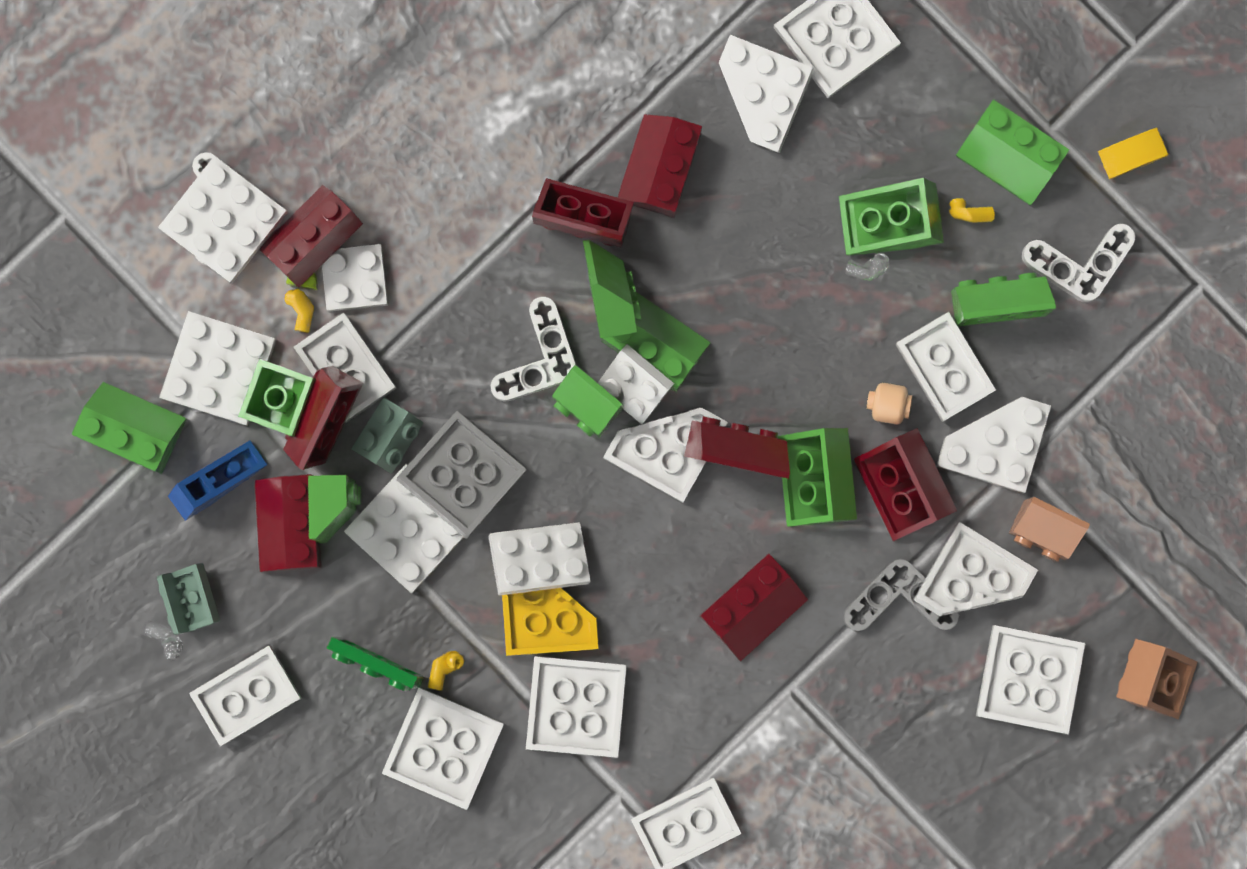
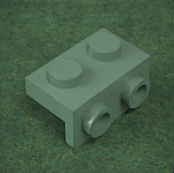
(387, 435)
(188, 599)

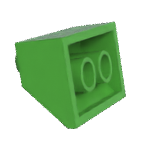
(1012, 152)
(611, 292)
(1002, 300)
(662, 342)
(129, 427)
(819, 478)
(331, 504)

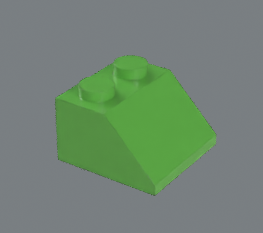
(276, 397)
(586, 402)

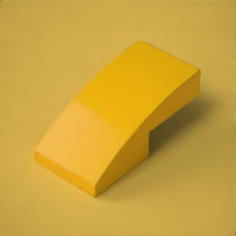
(1133, 153)

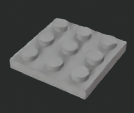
(461, 474)

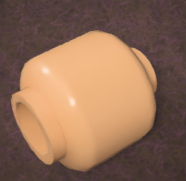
(889, 403)

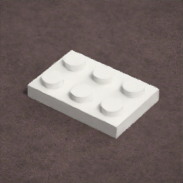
(342, 347)
(945, 366)
(539, 558)
(245, 695)
(686, 825)

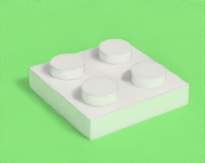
(355, 278)
(635, 383)

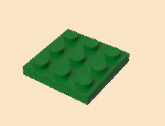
(374, 664)

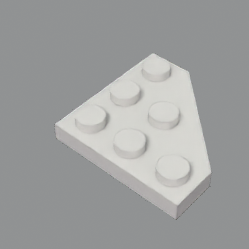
(764, 89)
(999, 445)
(658, 450)
(973, 575)

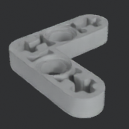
(905, 588)

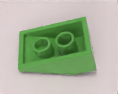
(891, 218)

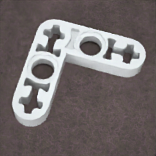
(1078, 273)
(544, 366)

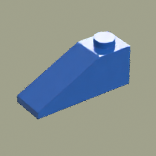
(216, 480)

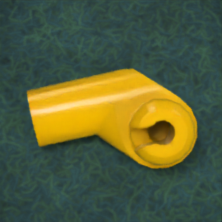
(972, 215)
(303, 307)
(442, 666)

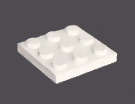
(836, 39)
(223, 219)
(214, 366)
(403, 534)
(1030, 679)
(576, 707)
(443, 748)

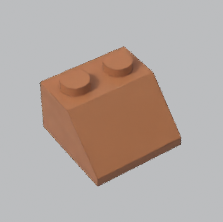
(1047, 529)
(1156, 678)

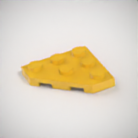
(547, 623)

